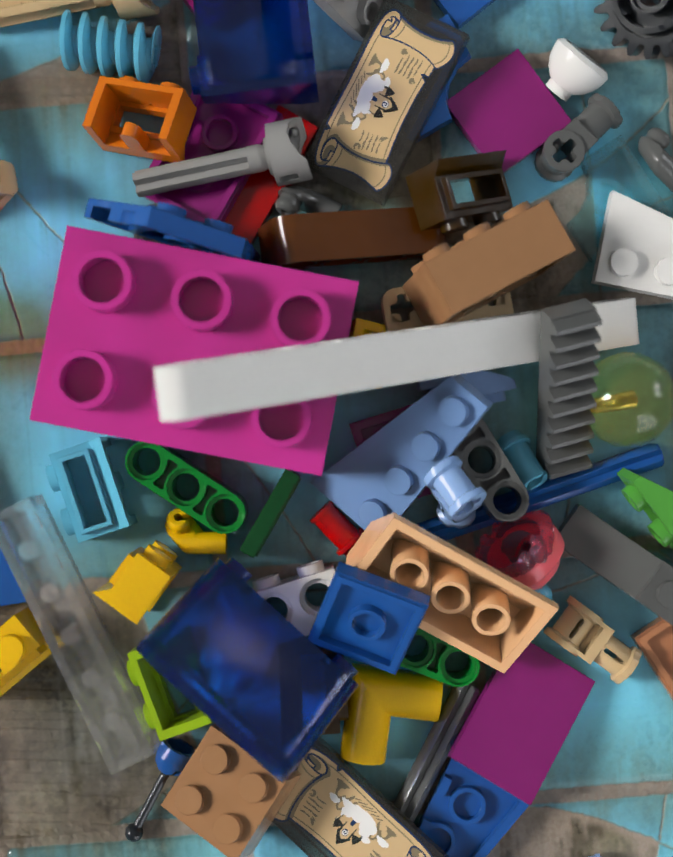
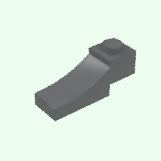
(619, 561)

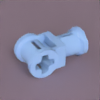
(454, 492)

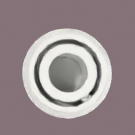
(573, 71)

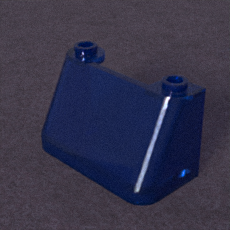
(254, 53)
(249, 668)

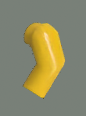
(191, 537)

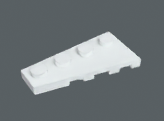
(635, 248)

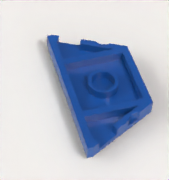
(169, 226)

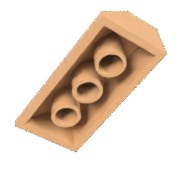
(469, 600)

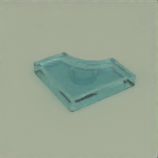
(608, 170)

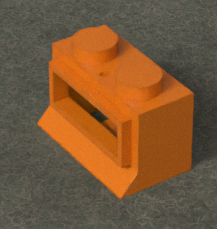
(128, 94)

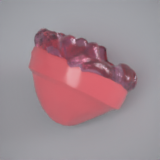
(524, 548)

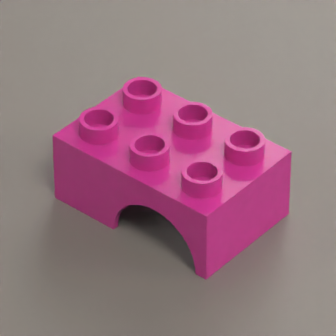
(153, 304)

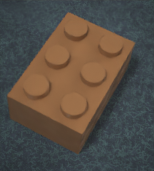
(487, 263)

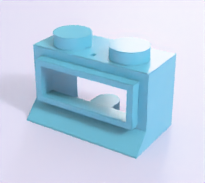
(106, 483)

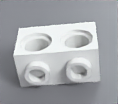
(292, 592)

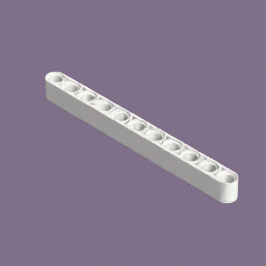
(366, 362)

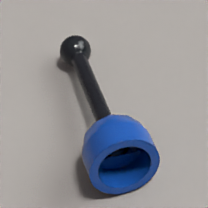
(170, 759)

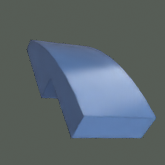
(488, 383)

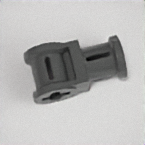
(577, 138)

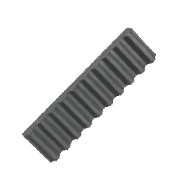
(566, 387)

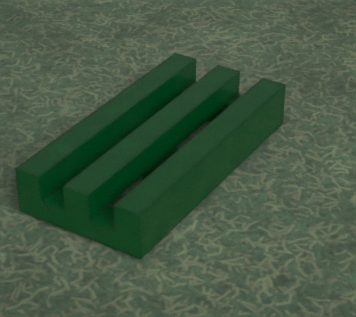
(271, 513)

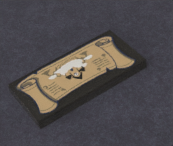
(386, 100)
(344, 815)

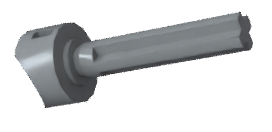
(278, 153)

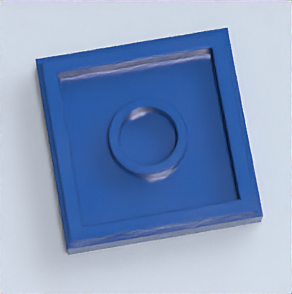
(368, 618)

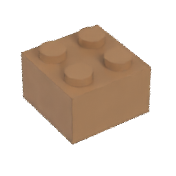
(227, 795)

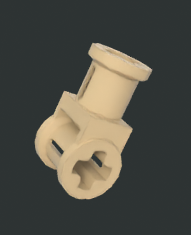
(587, 636)

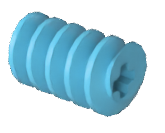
(107, 48)

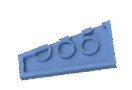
(390, 466)

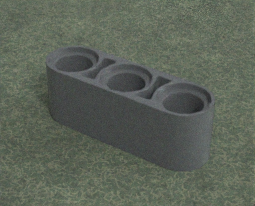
(500, 474)

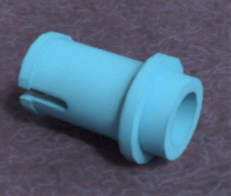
(522, 459)

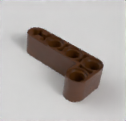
(345, 238)

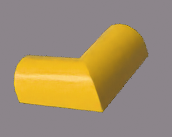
(379, 698)

